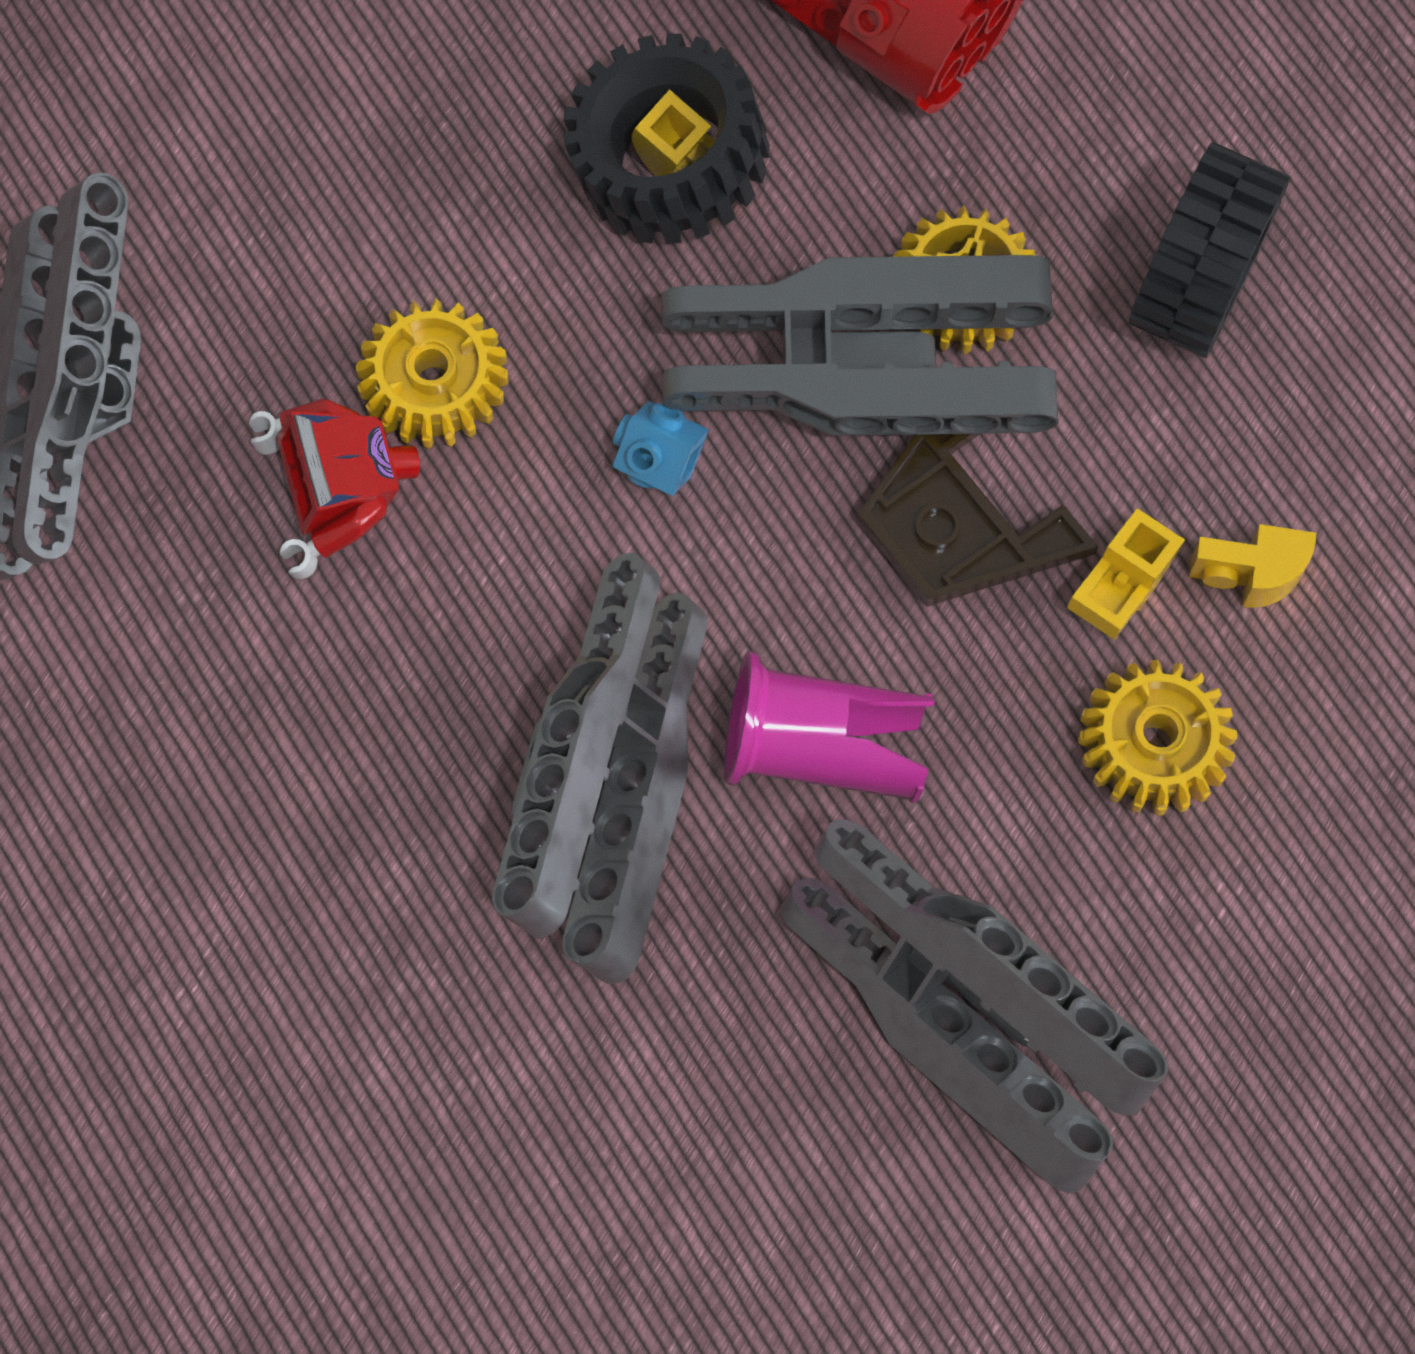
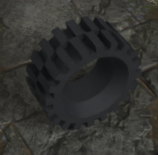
(621, 99)
(1208, 249)

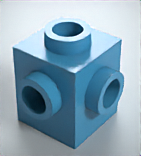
(658, 447)

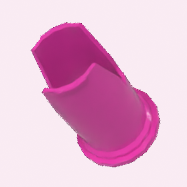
(802, 728)

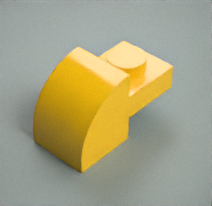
(671, 136)
(1266, 566)
(1126, 574)

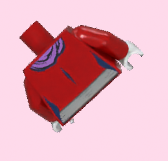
(336, 473)

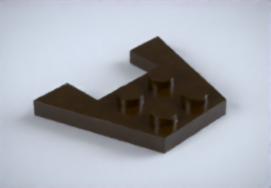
(950, 535)

